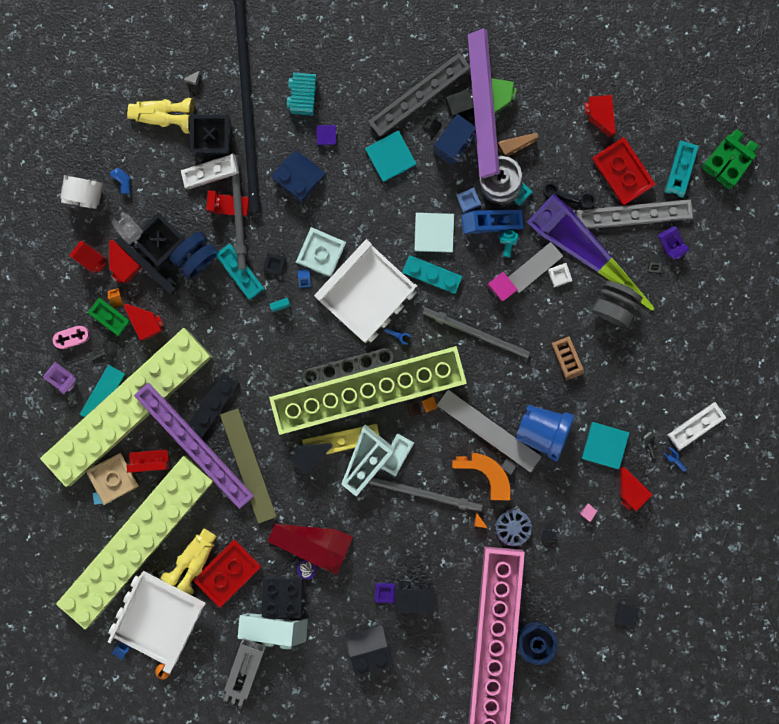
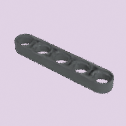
(337, 365)

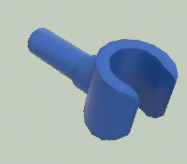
(397, 335)
(674, 458)

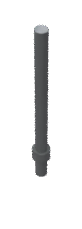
(240, 249)
(442, 318)
(461, 503)

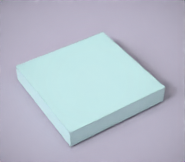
(434, 232)
(321, 252)

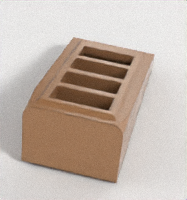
(513, 145)
(572, 374)

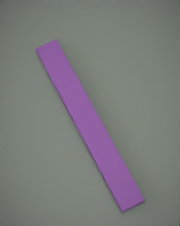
(483, 104)
(193, 445)

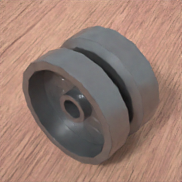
(510, 185)

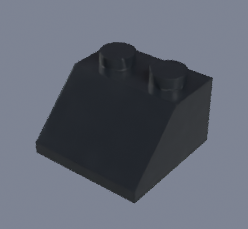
(369, 650)

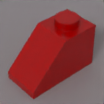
(601, 113)
(88, 257)
(121, 263)
(144, 322)
(631, 490)

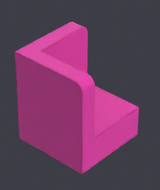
(502, 286)

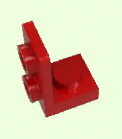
(224, 204)

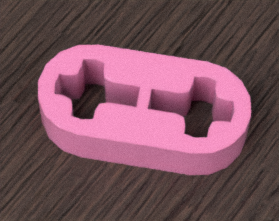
(72, 341)

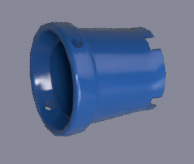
(545, 430)

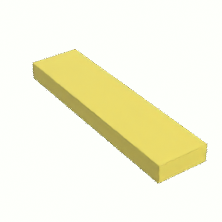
(340, 440)

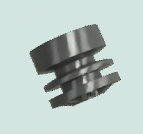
(617, 304)

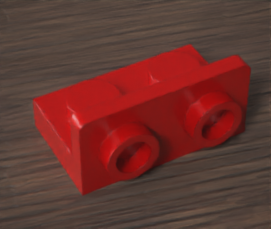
(148, 461)

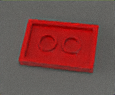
(623, 171)
(227, 573)

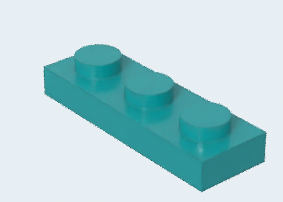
(431, 274)

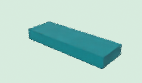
(244, 278)
(107, 384)

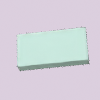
(395, 461)

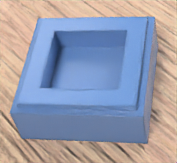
(468, 200)

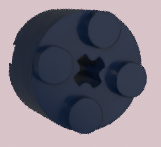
(534, 654)

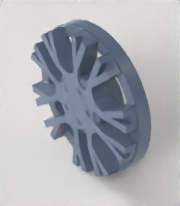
(513, 527)

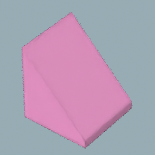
(588, 512)

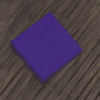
(326, 135)
(384, 592)

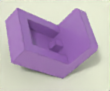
(60, 378)

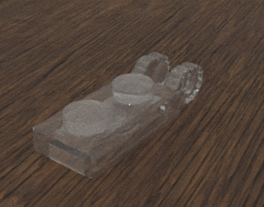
(127, 228)

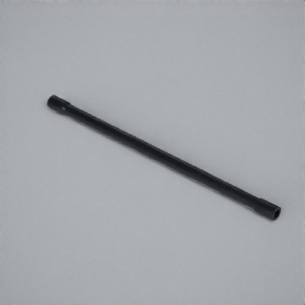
(253, 197)

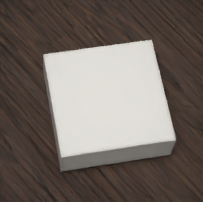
(560, 275)

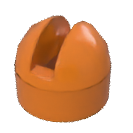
(158, 669)

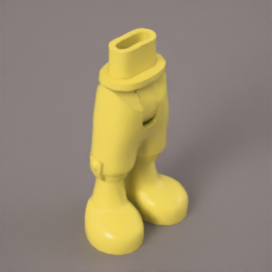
(157, 113)
(193, 559)

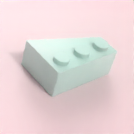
(366, 460)
(272, 630)

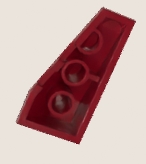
(316, 545)

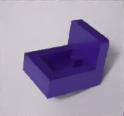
(673, 243)

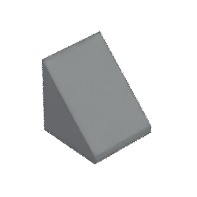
(194, 78)

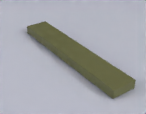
(248, 465)

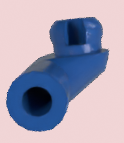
(123, 178)

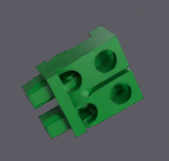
(736, 155)

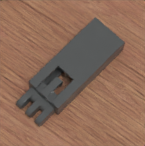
(247, 663)

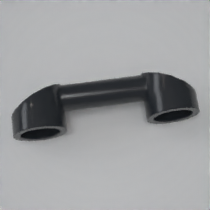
(586, 201)

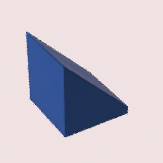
(304, 278)
(121, 650)

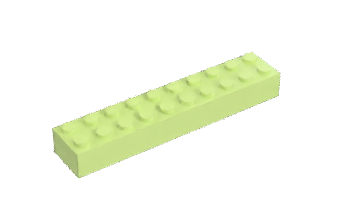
(367, 390)
(122, 411)
(135, 542)

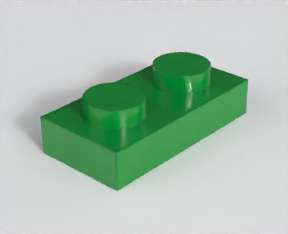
(109, 316)

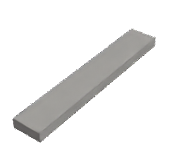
(636, 214)
(489, 430)

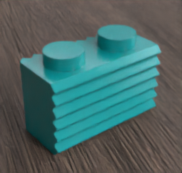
(302, 94)

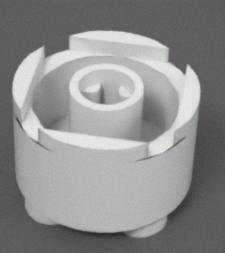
(81, 190)

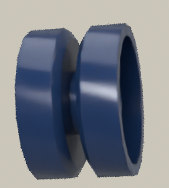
(194, 255)

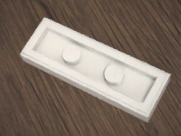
(209, 171)
(696, 426)

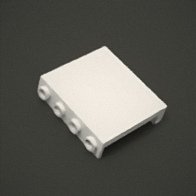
(366, 292)
(156, 619)

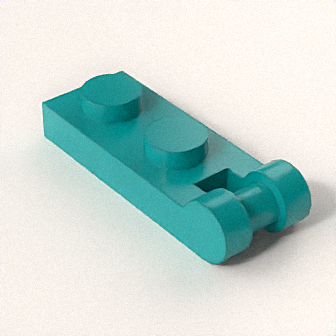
(681, 168)

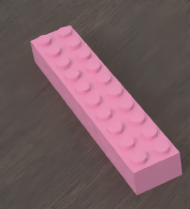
(496, 636)

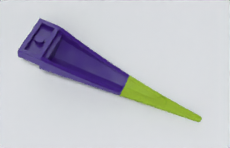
(563, 228)

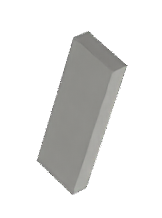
(535, 267)

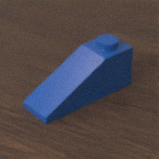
(492, 221)

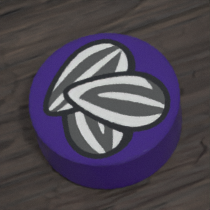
(306, 569)

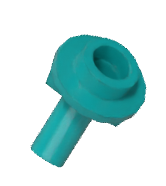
(508, 238)

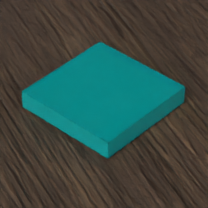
(390, 156)
(605, 445)

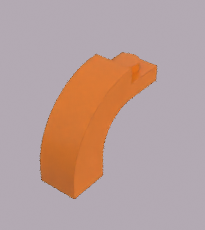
(496, 476)

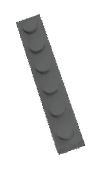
(419, 95)

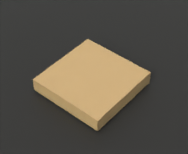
(111, 479)

